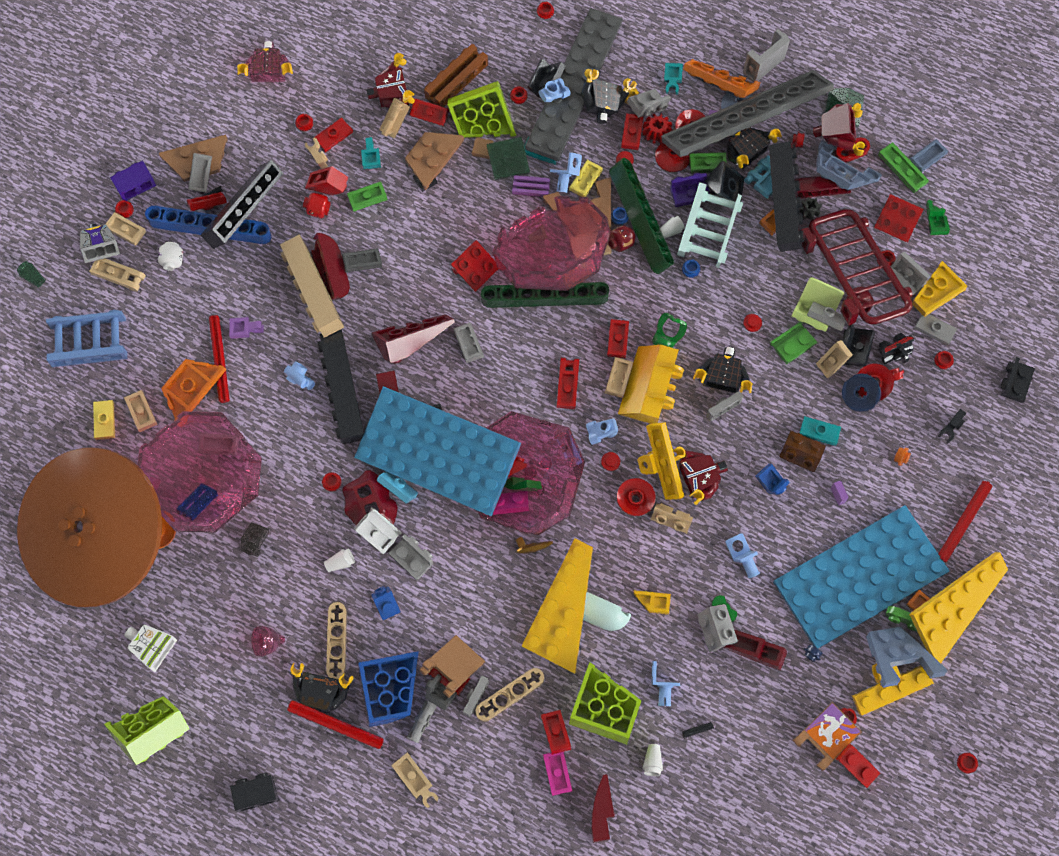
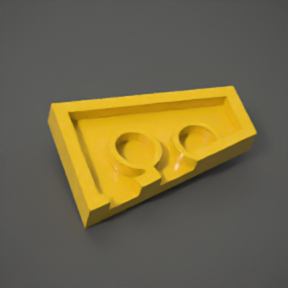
(938, 290)

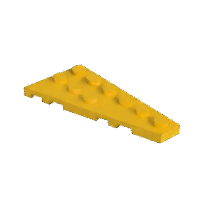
(951, 610)
(559, 621)

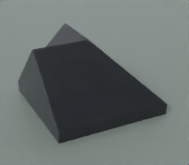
(726, 181)

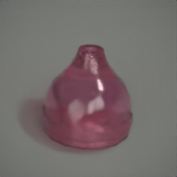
(265, 640)

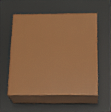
(480, 148)

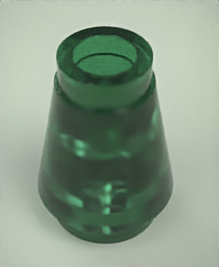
(30, 273)

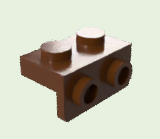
(802, 451)

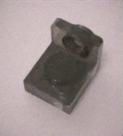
(253, 539)

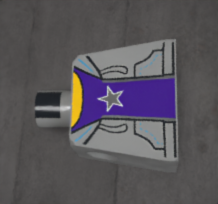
(97, 243)

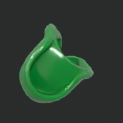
(661, 339)

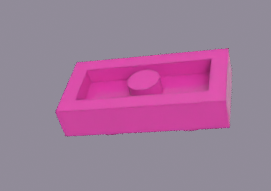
(512, 503)
(557, 773)

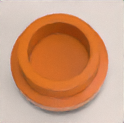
(902, 456)

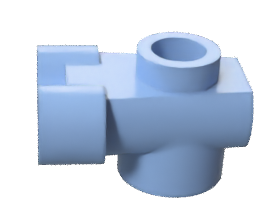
(554, 90)
(296, 376)
(601, 429)

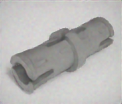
(421, 721)

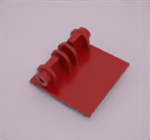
(898, 218)
(475, 265)

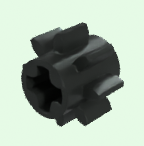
(810, 213)

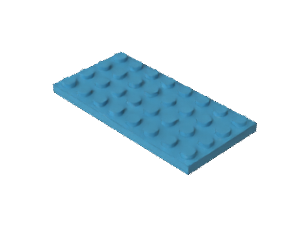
(437, 451)
(860, 577)

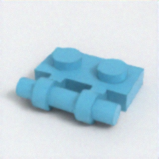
(764, 182)

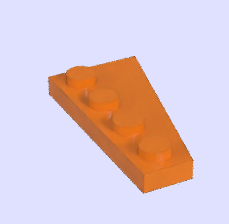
(721, 78)

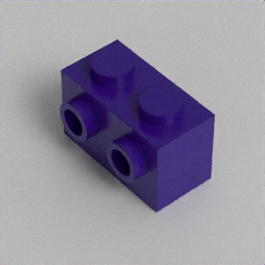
(133, 180)

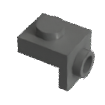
(435, 693)

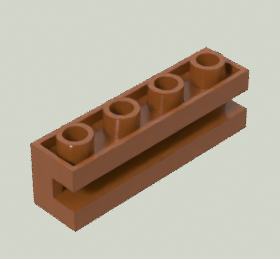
(456, 76)

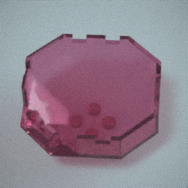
(554, 246)
(198, 451)
(553, 460)

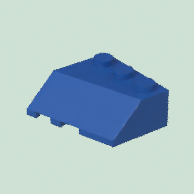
(388, 687)

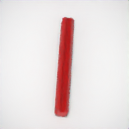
(218, 355)
(965, 520)
(335, 724)

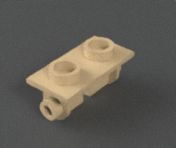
(394, 118)
(663, 515)

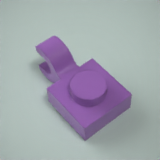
(242, 327)

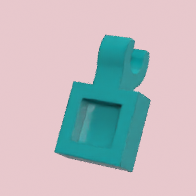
(370, 156)

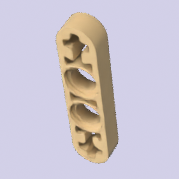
(336, 641)
(511, 697)

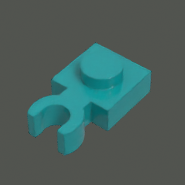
(673, 75)

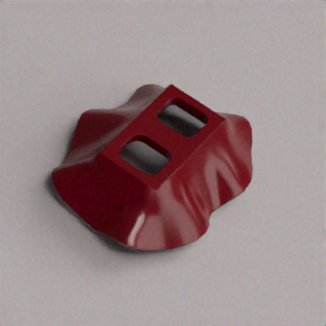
(355, 505)

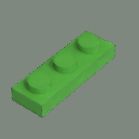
(903, 167)

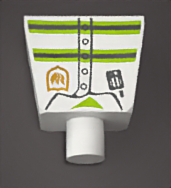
(150, 645)

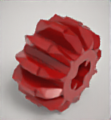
(656, 127)

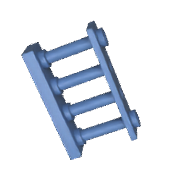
(96, 353)

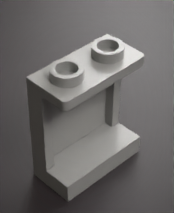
(758, 66)

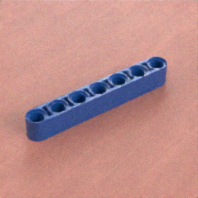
(200, 220)

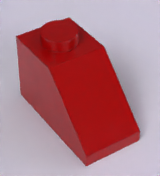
(327, 181)

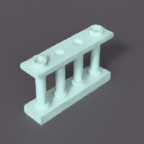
(692, 229)

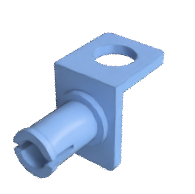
(564, 175)
(743, 556)
(664, 687)

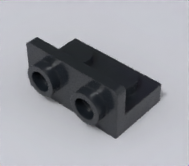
(544, 73)
(1017, 380)

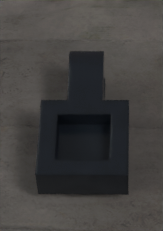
(956, 422)

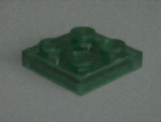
(508, 158)

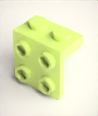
(820, 293)

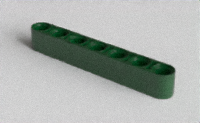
(641, 216)
(536, 299)

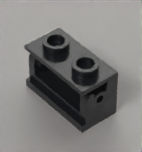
(254, 793)

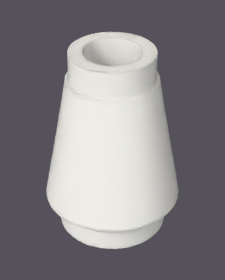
(672, 227)
(340, 560)
(653, 762)

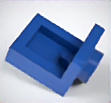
(772, 480)
(385, 602)

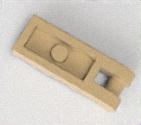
(117, 273)

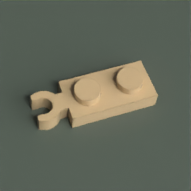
(414, 778)

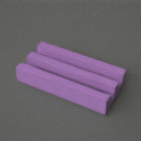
(530, 183)

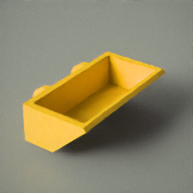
(649, 383)

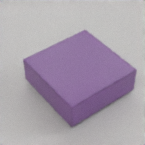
(839, 493)

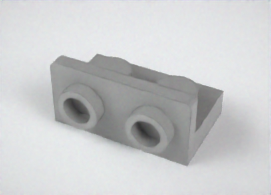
(648, 103)
(411, 557)

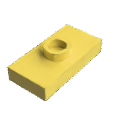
(588, 175)
(104, 420)

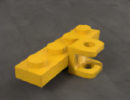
(662, 461)
(878, 696)

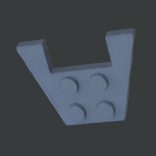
(841, 172)
(895, 648)

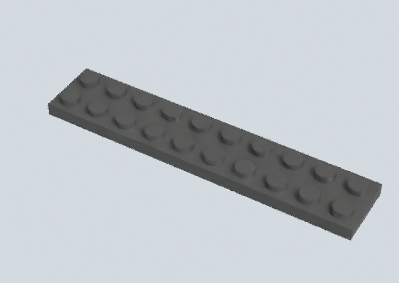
(747, 113)
(561, 115)

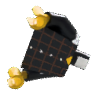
(603, 97)
(749, 145)
(724, 373)

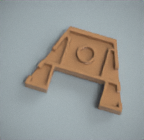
(603, 202)

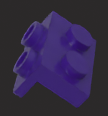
(685, 188)

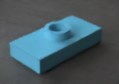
(397, 486)

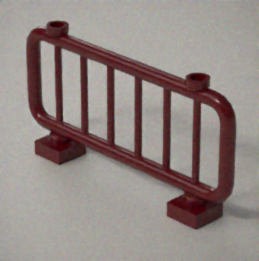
(852, 306)

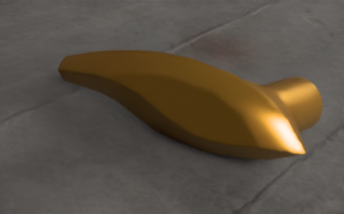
(530, 548)

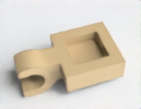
(319, 157)

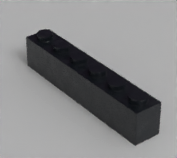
(785, 196)
(241, 204)
(342, 387)

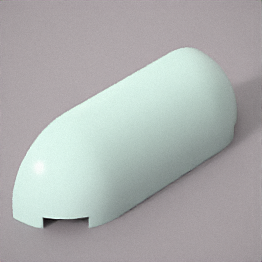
(604, 613)

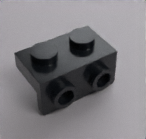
(859, 343)

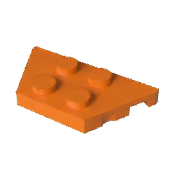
(190, 385)

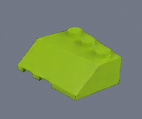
(481, 112)
(604, 707)
(148, 730)

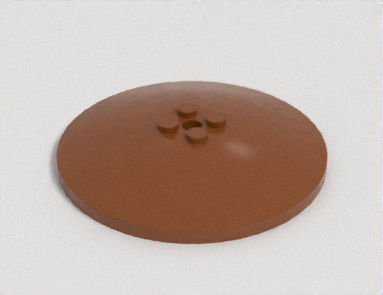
(117, 535)

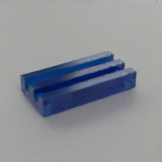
(199, 504)

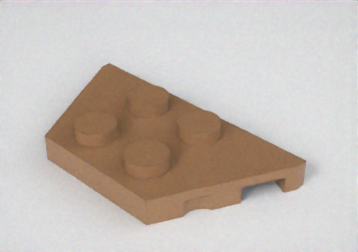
(431, 155)
(181, 158)

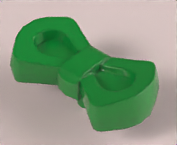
(720, 600)

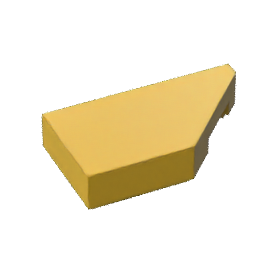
(654, 602)

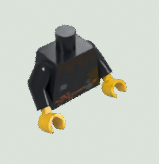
(319, 691)

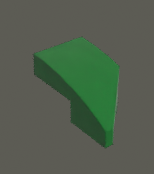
(937, 219)
(522, 484)

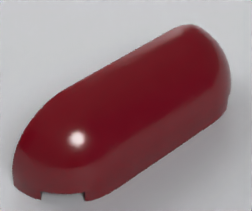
(818, 186)
(330, 266)

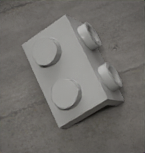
(910, 273)
(717, 627)

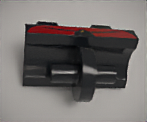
(898, 350)

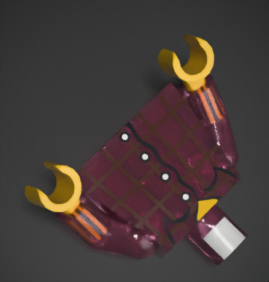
(266, 65)

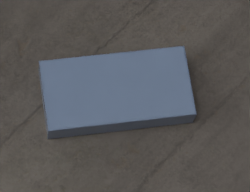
(929, 155)

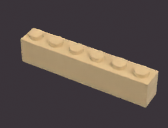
(311, 285)

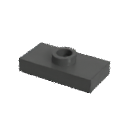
(361, 260)

